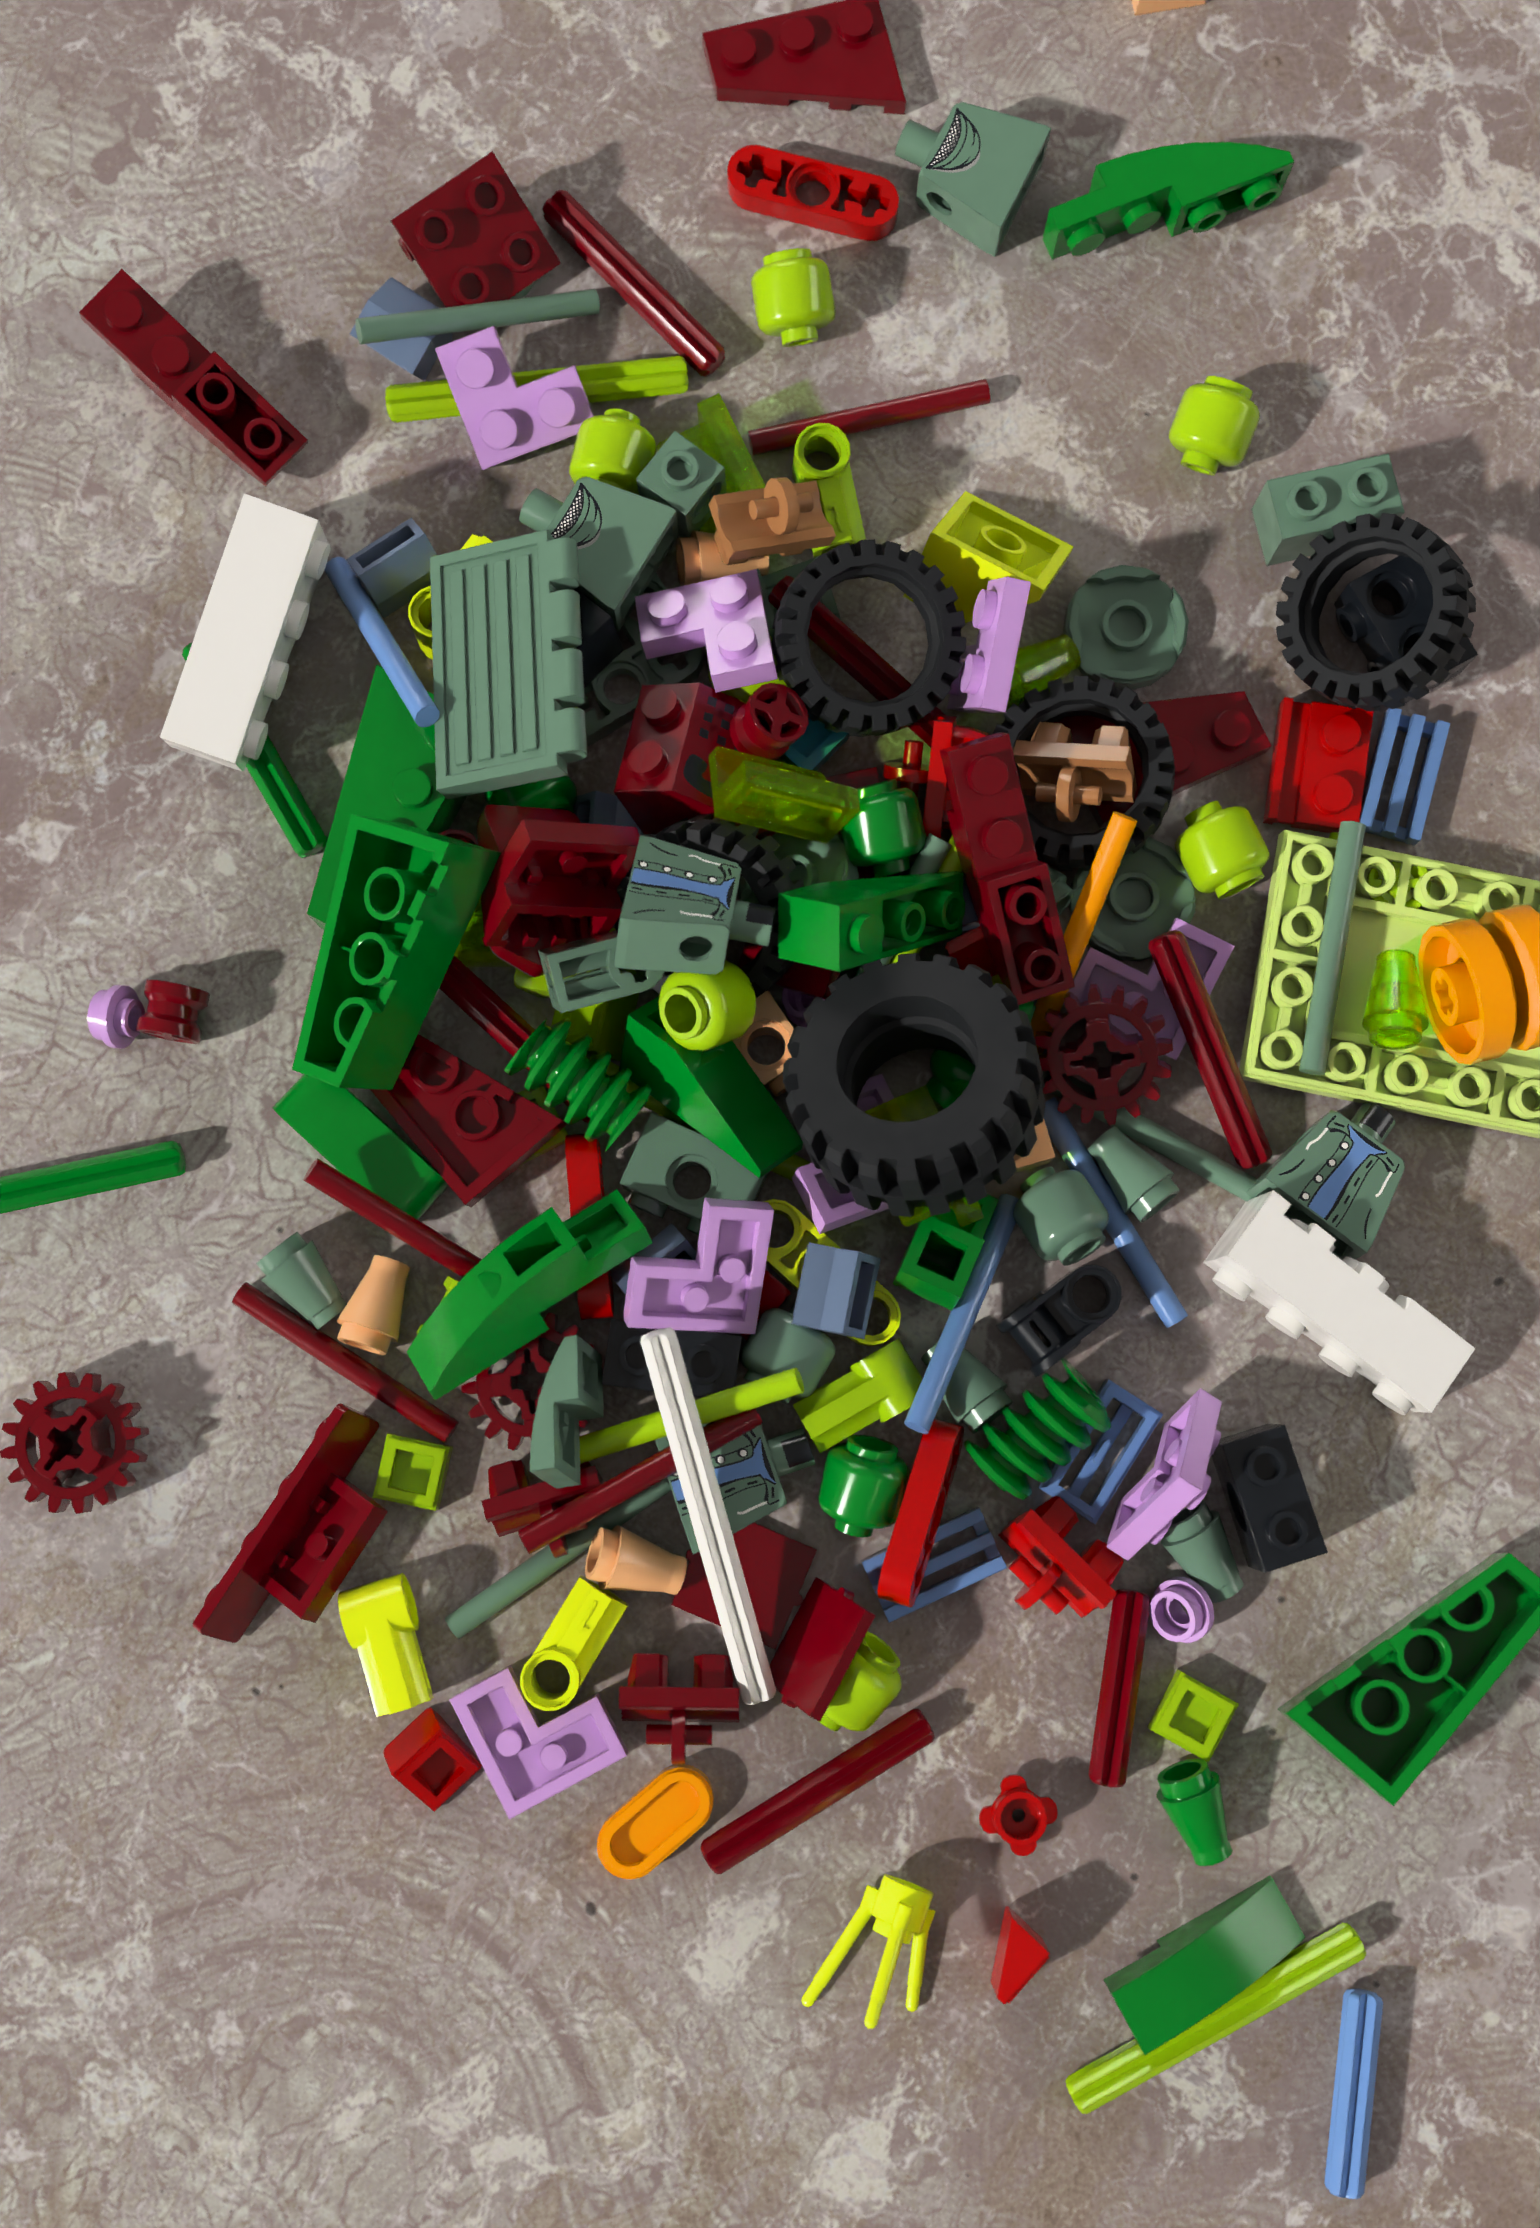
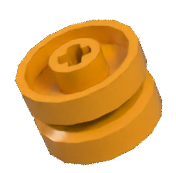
(1483, 983)

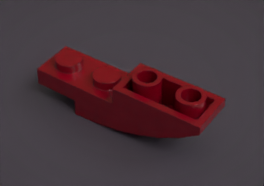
(192, 379)
(1002, 869)

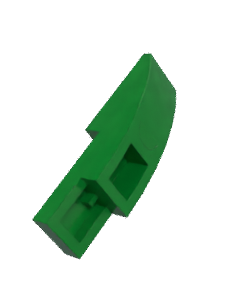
(1181, 183)
(503, 1295)

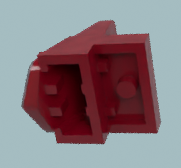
(550, 880)

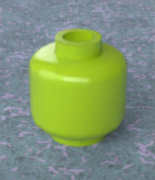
(793, 296)
(1214, 425)
(612, 449)
(1222, 849)
(707, 1008)
(865, 1688)

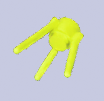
(900, 1913)

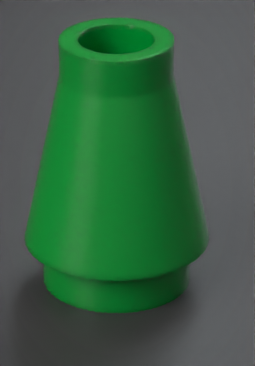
(1196, 1808)

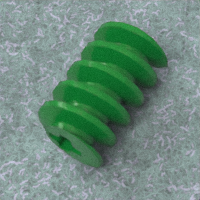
(579, 1080)
(1040, 1433)

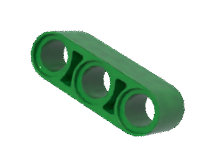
(360, 1144)

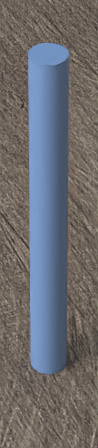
(382, 642)
(1119, 1225)
(962, 1319)

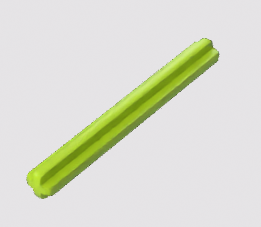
(600, 382)
(1289, 1978)

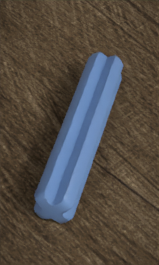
(1353, 2093)

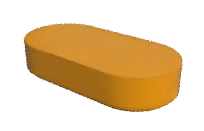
(655, 1821)

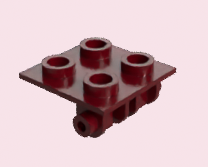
(475, 237)

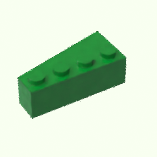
(386, 779)
(386, 948)
(1420, 1679)

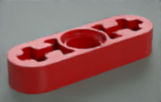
(800, 169)
(586, 1188)
(920, 1513)

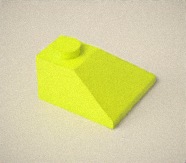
(987, 543)

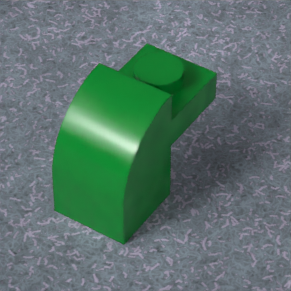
(943, 1256)

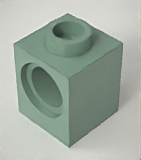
(684, 480)

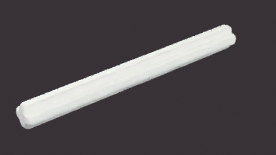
(708, 1515)

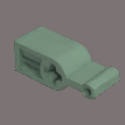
(590, 986)

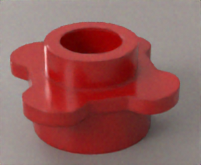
(1037, 1815)

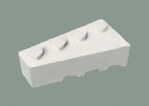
(247, 634)
(1337, 1305)

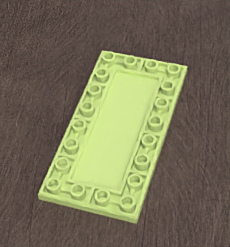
(1414, 1080)

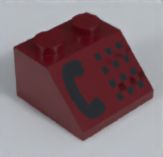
(668, 753)

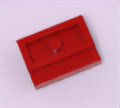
(1317, 765)

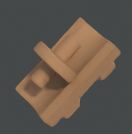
(770, 521)
(1076, 773)

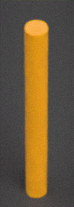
(1088, 908)

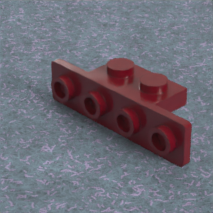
(305, 1535)

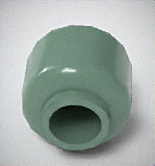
(1061, 1215)
(784, 1346)

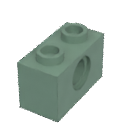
(1308, 504)
(664, 1153)

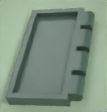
(507, 663)

